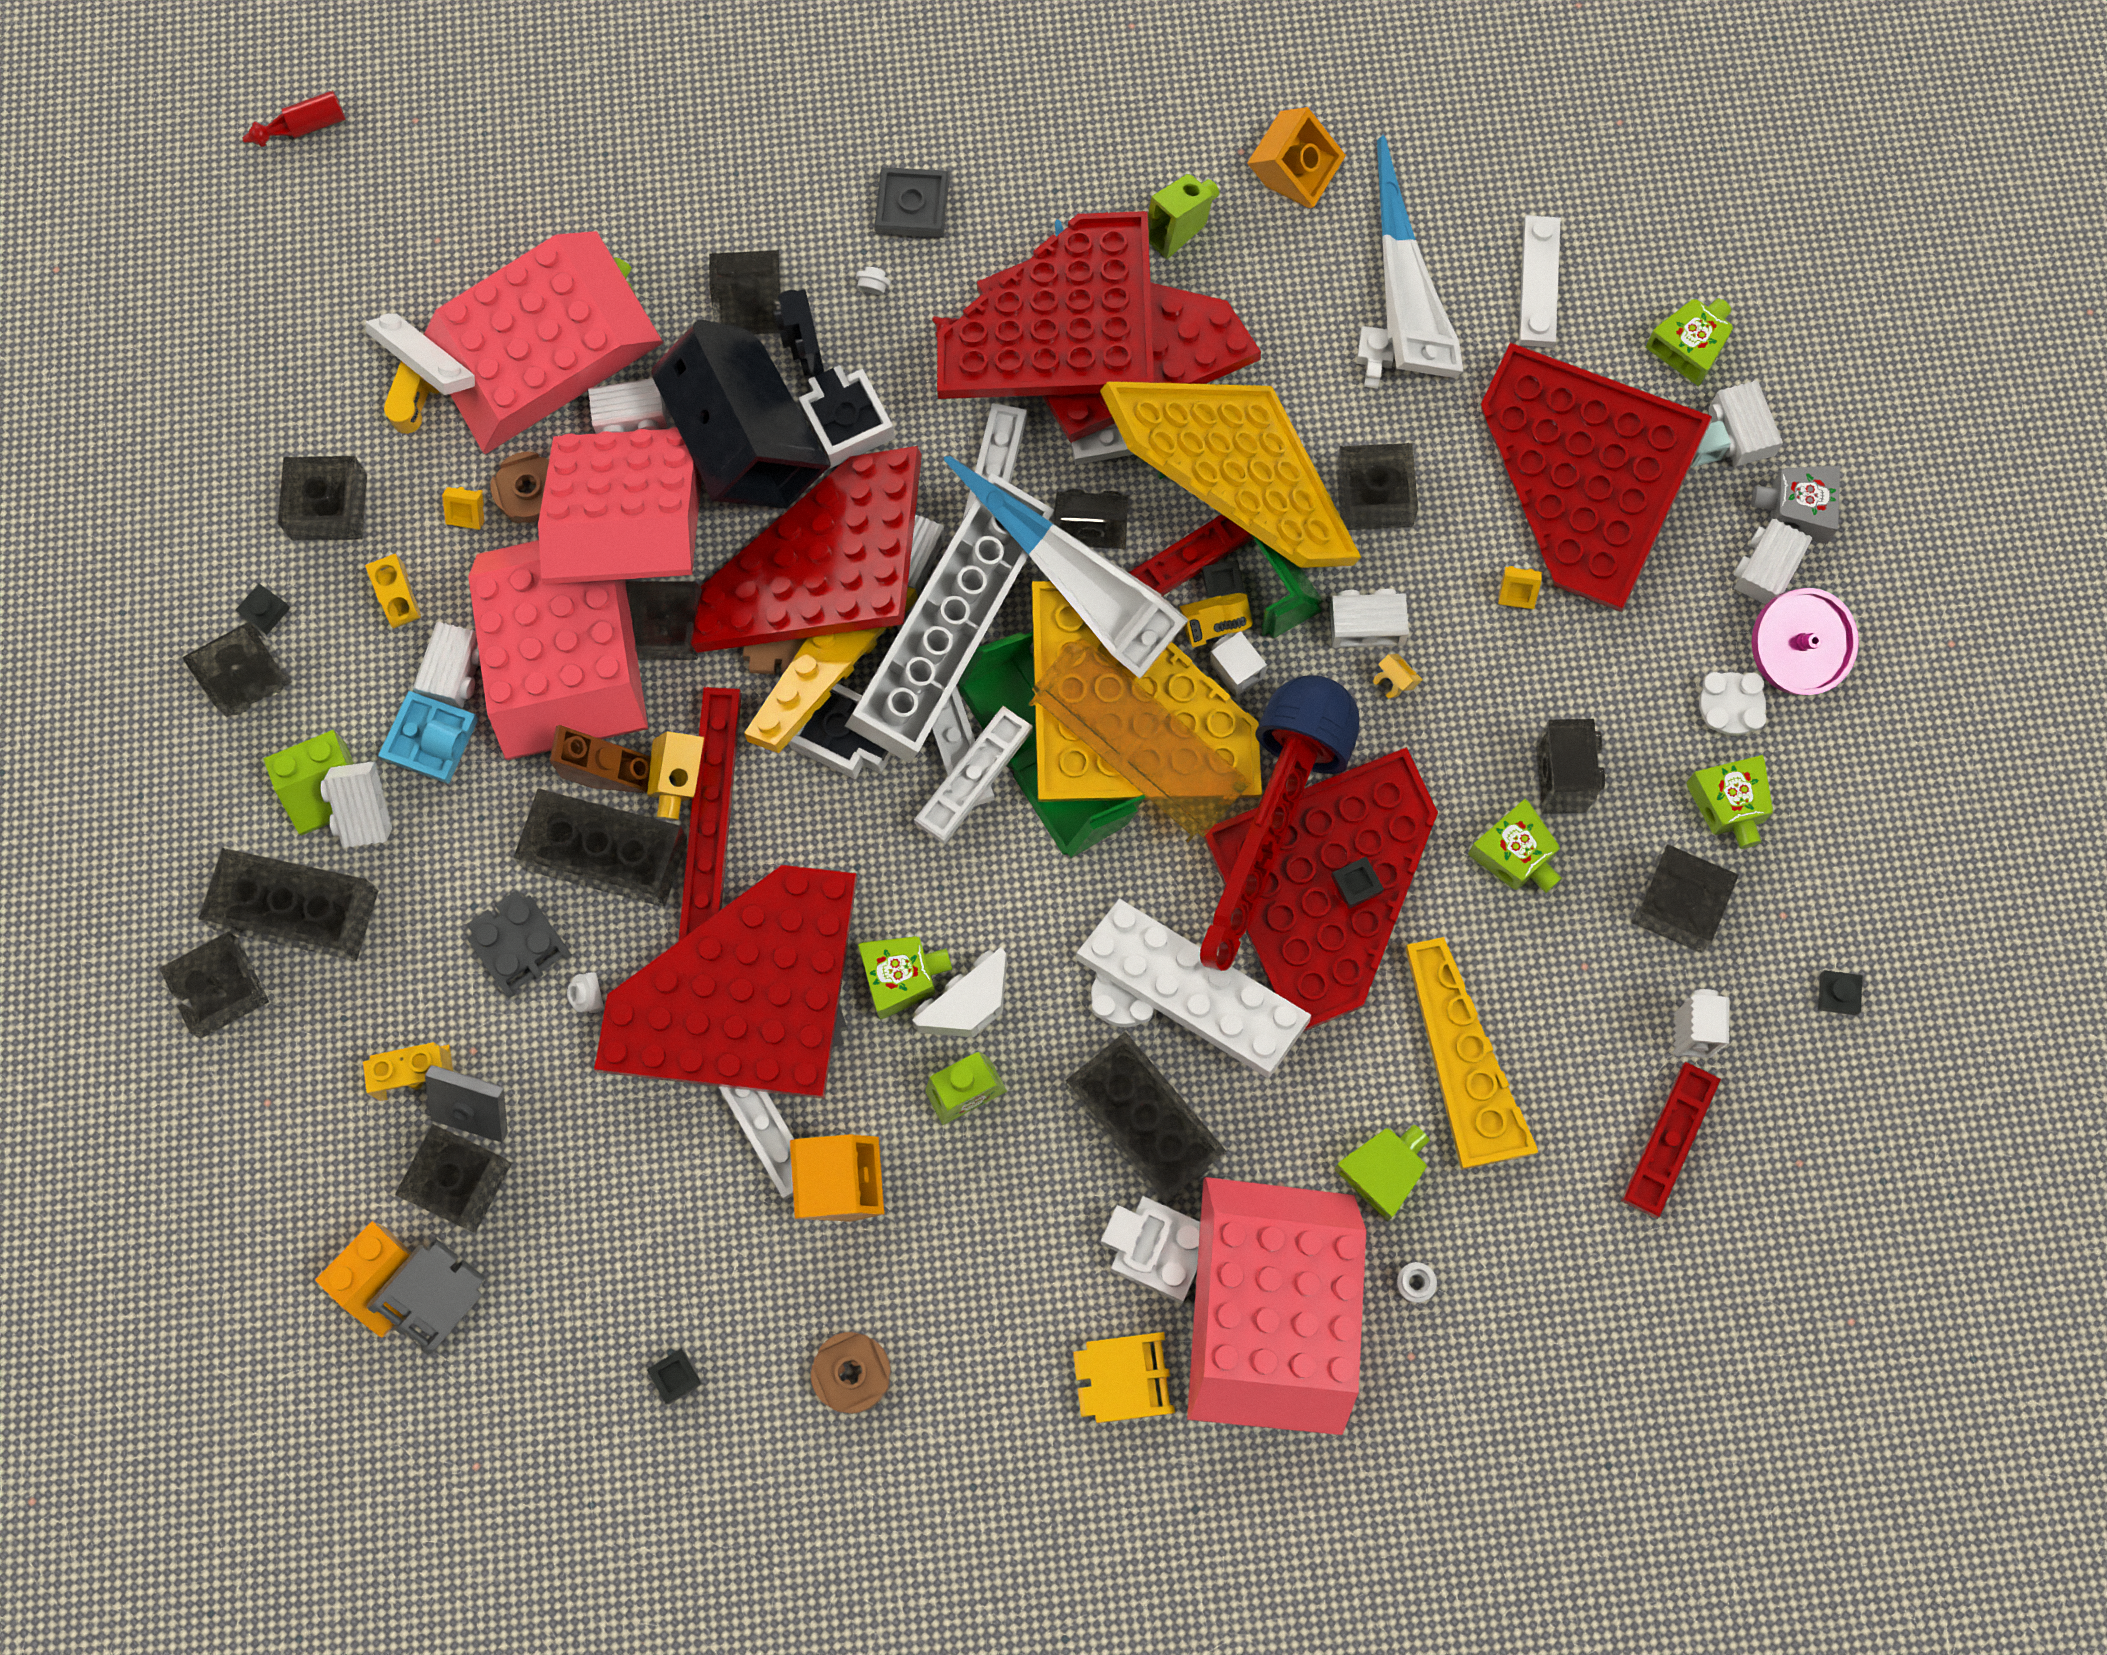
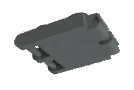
(515, 941)
(429, 1294)

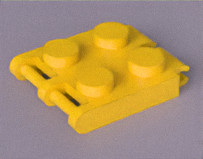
(1122, 1378)

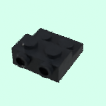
(798, 330)

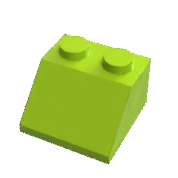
(298, 777)

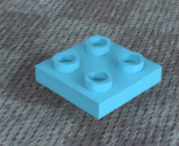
(428, 737)

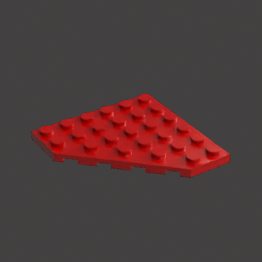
(1060, 319)
(1192, 344)
(1589, 467)
(824, 564)
(1301, 927)
(742, 994)

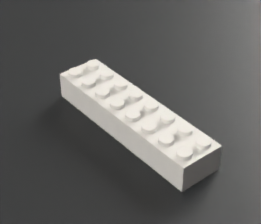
(942, 630)

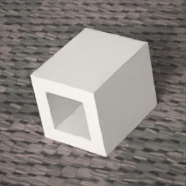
(1237, 663)

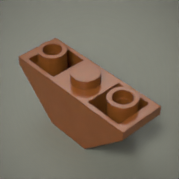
(598, 762)

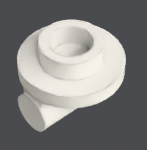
(585, 993)

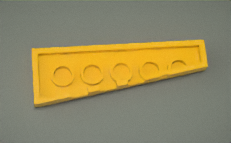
(809, 681)
(1474, 1089)

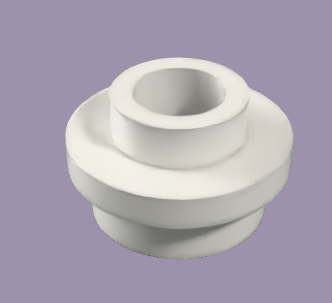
(872, 281)
(1427, 1276)

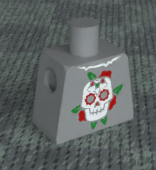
(1804, 500)

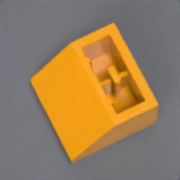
(837, 1178)

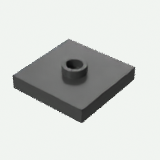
(912, 202)
(466, 1103)

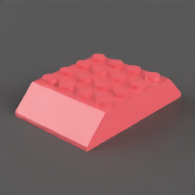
(541, 334)
(619, 507)
(552, 653)
(1277, 1307)

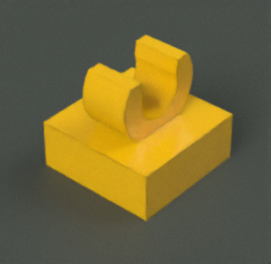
(463, 507)
(1519, 587)
(1400, 674)

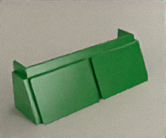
(1297, 606)
(1004, 676)

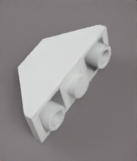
(968, 1000)

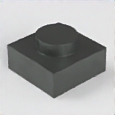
(1222, 579)
(262, 609)
(1357, 882)
(1840, 992)
(674, 1376)

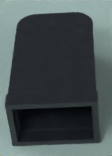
(738, 417)

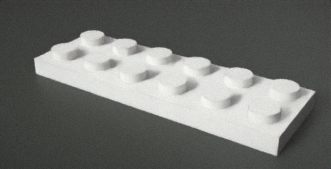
(1212, 1003)

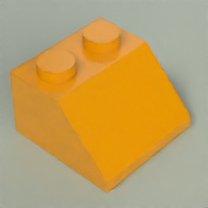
(1297, 157)
(362, 1272)

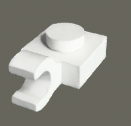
(1375, 352)

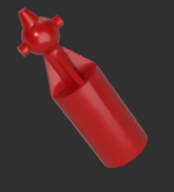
(299, 119)

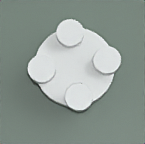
(1733, 702)
(1117, 1005)

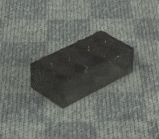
(601, 847)
(289, 904)
(1145, 1119)

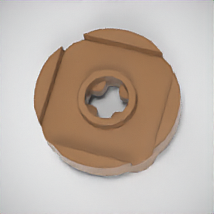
(509, 480)
(871, 1383)

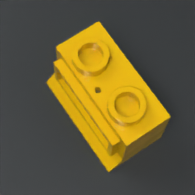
(403, 1068)

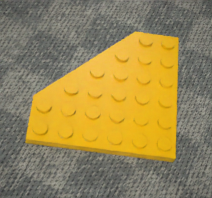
(1239, 458)
(1077, 773)

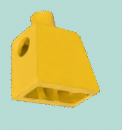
(677, 757)

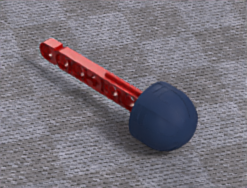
(1309, 728)

